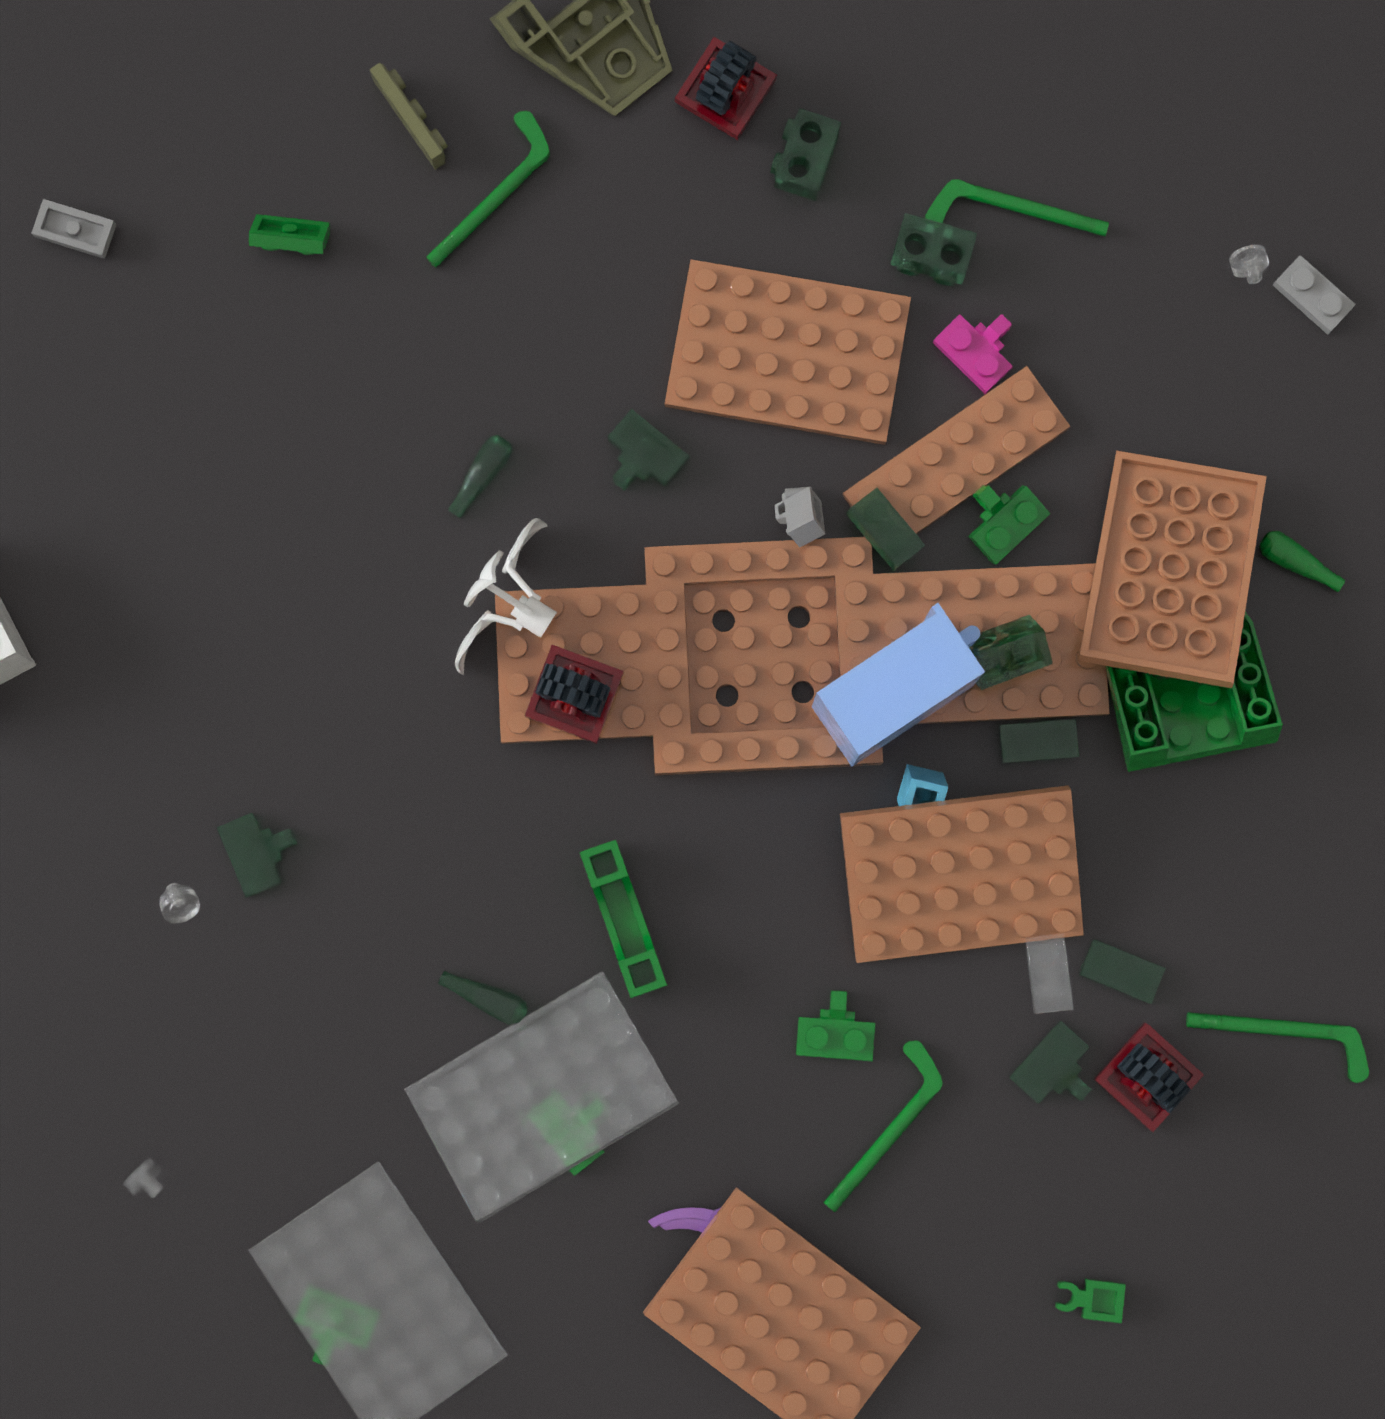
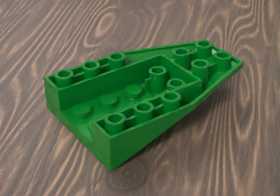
(1185, 720)

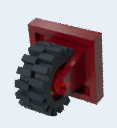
(726, 87)
(574, 694)
(1148, 1077)

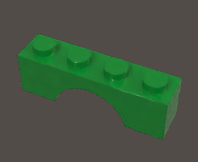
(623, 918)

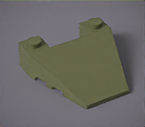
(594, 46)

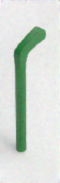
(538, 155)
(961, 189)
(1349, 1036)
(932, 1084)

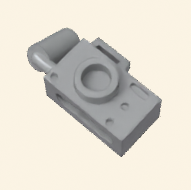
(802, 514)

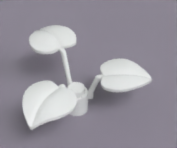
(529, 612)

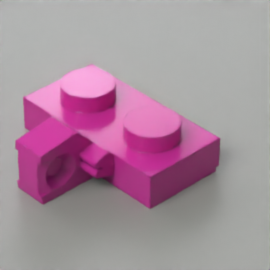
(976, 350)

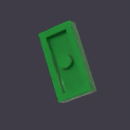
(289, 234)

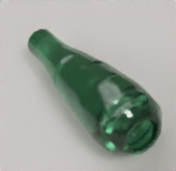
(485, 467)
(491, 1000)

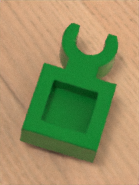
(1098, 1299)

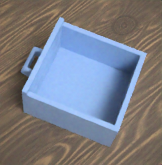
(899, 686)

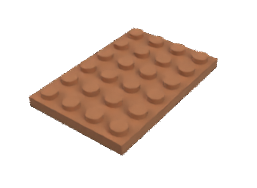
(787, 352)
(1173, 569)
(962, 873)
(780, 1316)

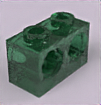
(813, 156)
(936, 239)
(1011, 651)

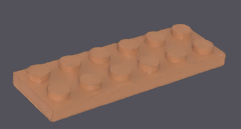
(966, 452)

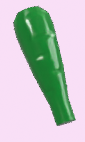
(1294, 557)

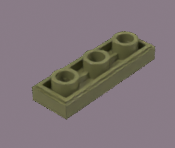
(410, 114)

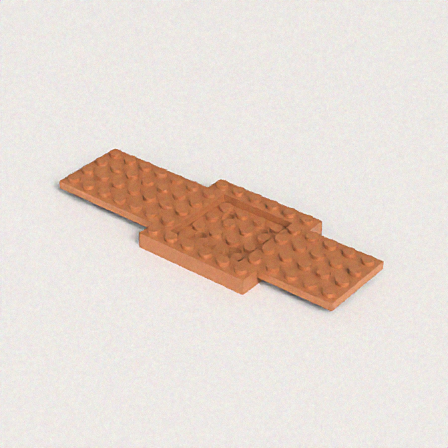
(680, 660)

